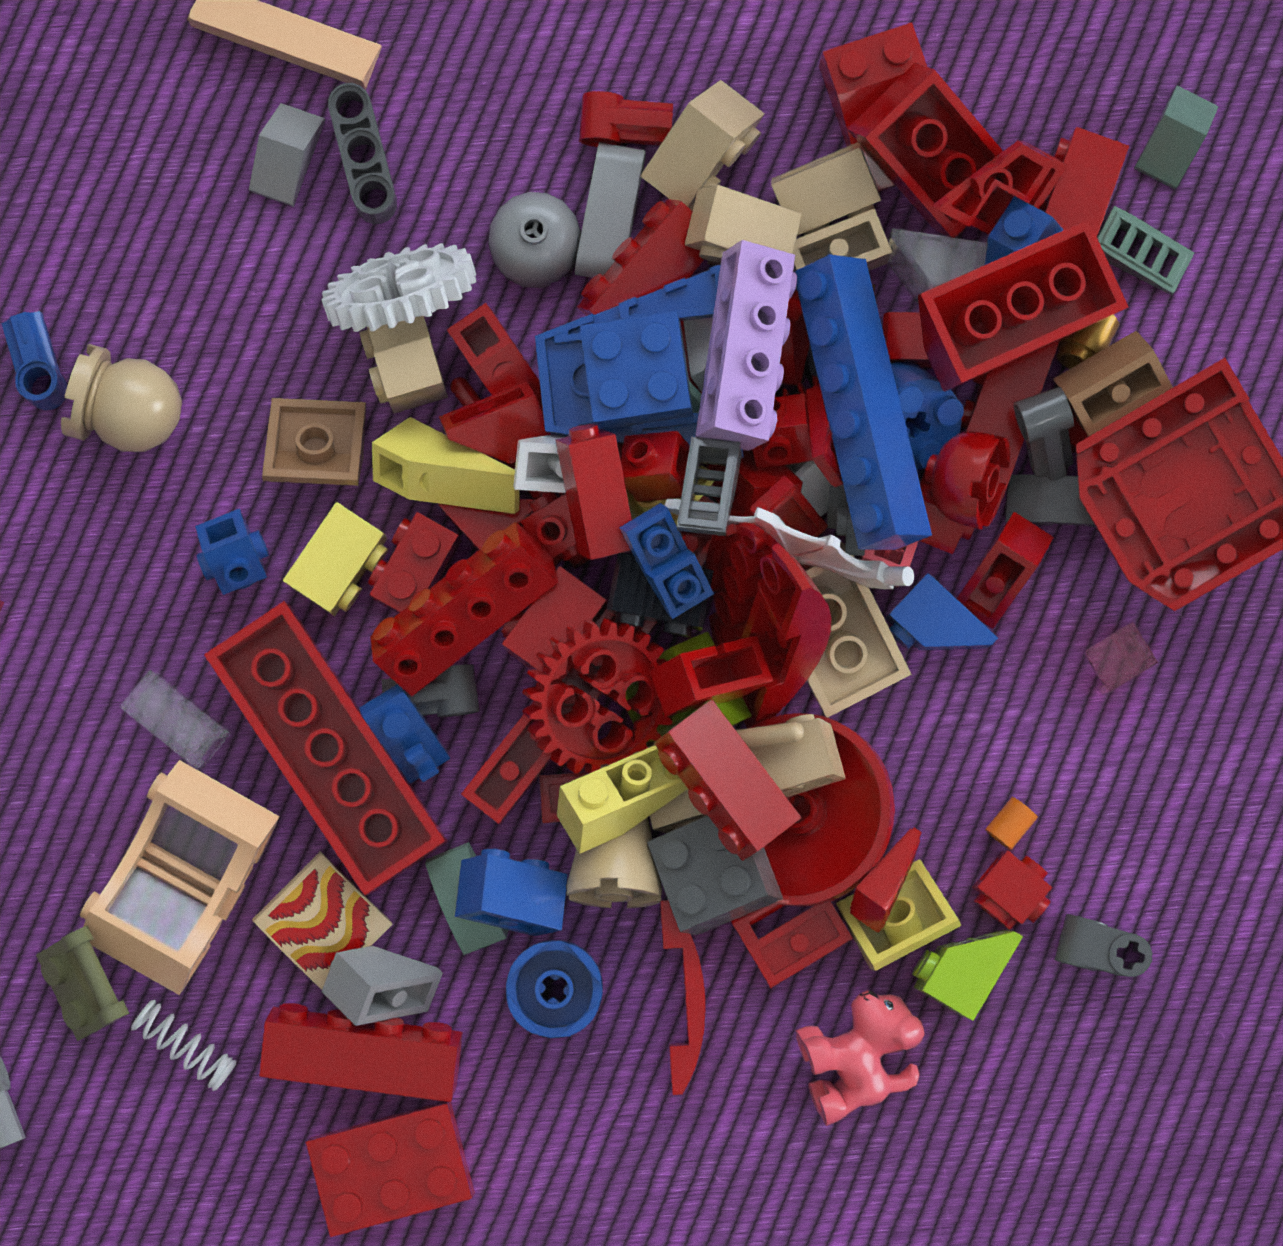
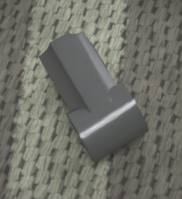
(1045, 427)
(448, 694)

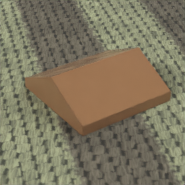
(315, 441)

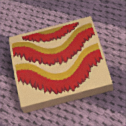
(320, 916)

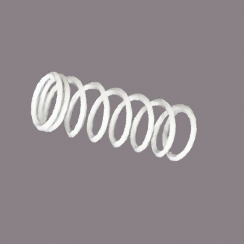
(224, 1064)

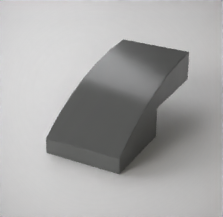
(1046, 500)

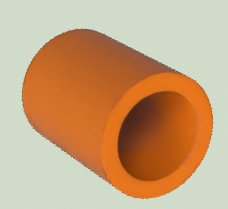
(1011, 823)

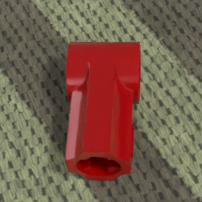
(616, 121)

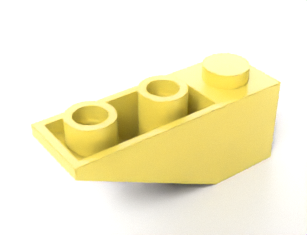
(436, 470)
(615, 798)

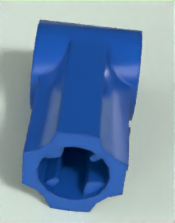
(33, 358)

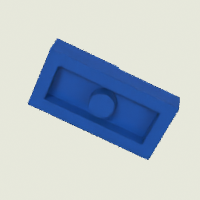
(405, 734)

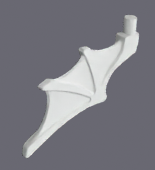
(816, 551)

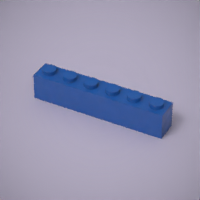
(862, 403)

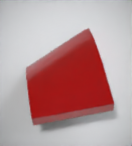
(985, 195)

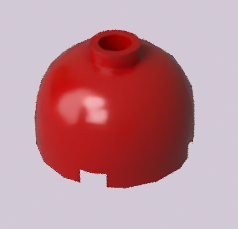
(968, 476)

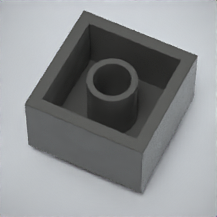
(708, 881)

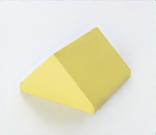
(914, 921)

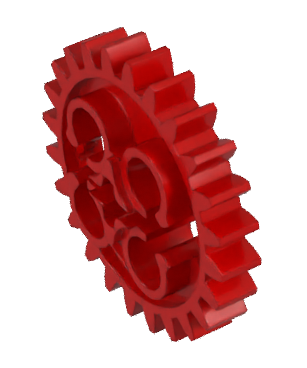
(575, 734)

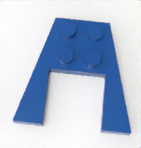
(563, 364)

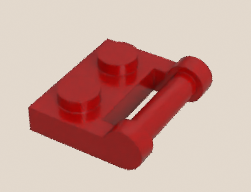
(794, 942)

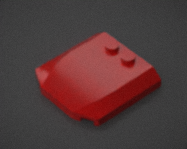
(1185, 488)

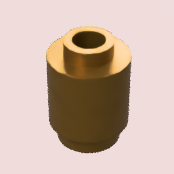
(1086, 342)

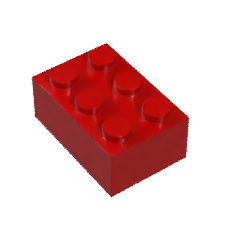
(924, 141)
(390, 1168)

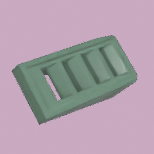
(1134, 227)

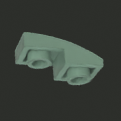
(444, 876)

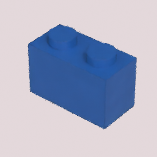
(511, 893)

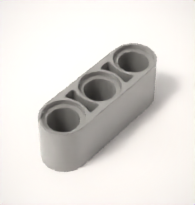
(609, 207)

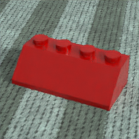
(1018, 305)

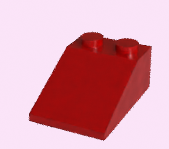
(862, 72)

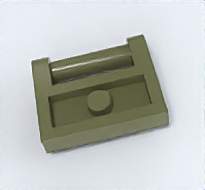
(80, 984)

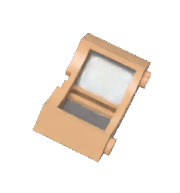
(179, 876)

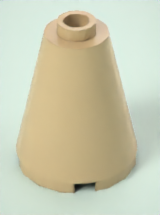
(617, 872)

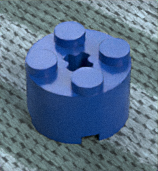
(928, 411)
(526, 988)

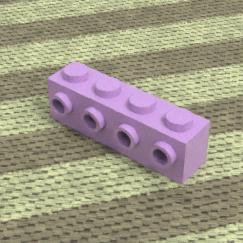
(746, 345)

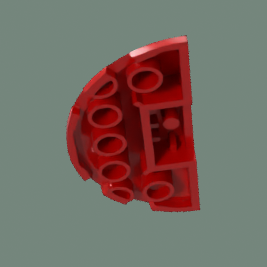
(769, 596)

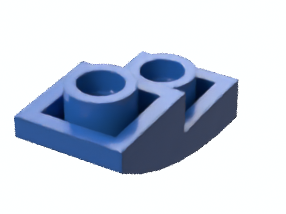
(666, 560)

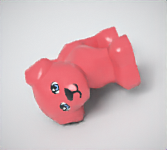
(879, 1027)

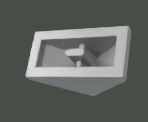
(285, 153)

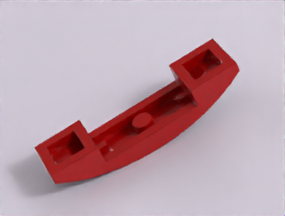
(685, 1055)

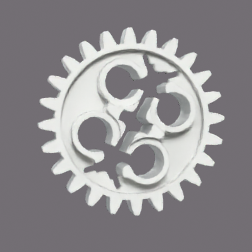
(399, 287)

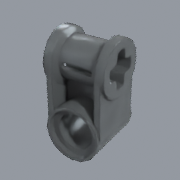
(1095, 946)

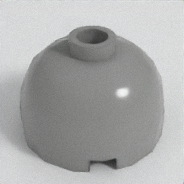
(539, 259)

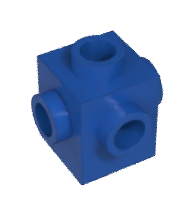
(231, 552)

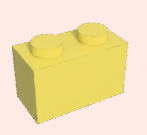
(337, 560)

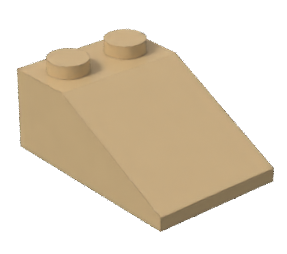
(860, 648)

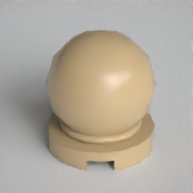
(125, 402)

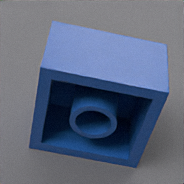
(636, 370)

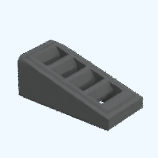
(715, 453)

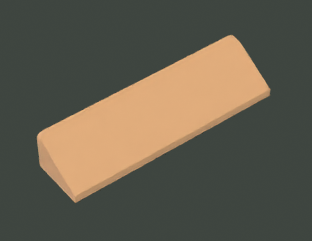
(288, 37)

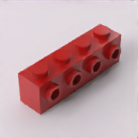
(463, 608)
(364, 1057)

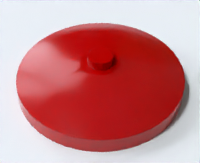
(840, 825)

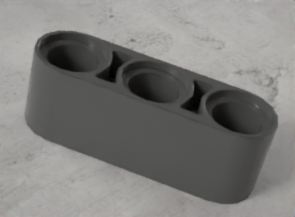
(356, 132)

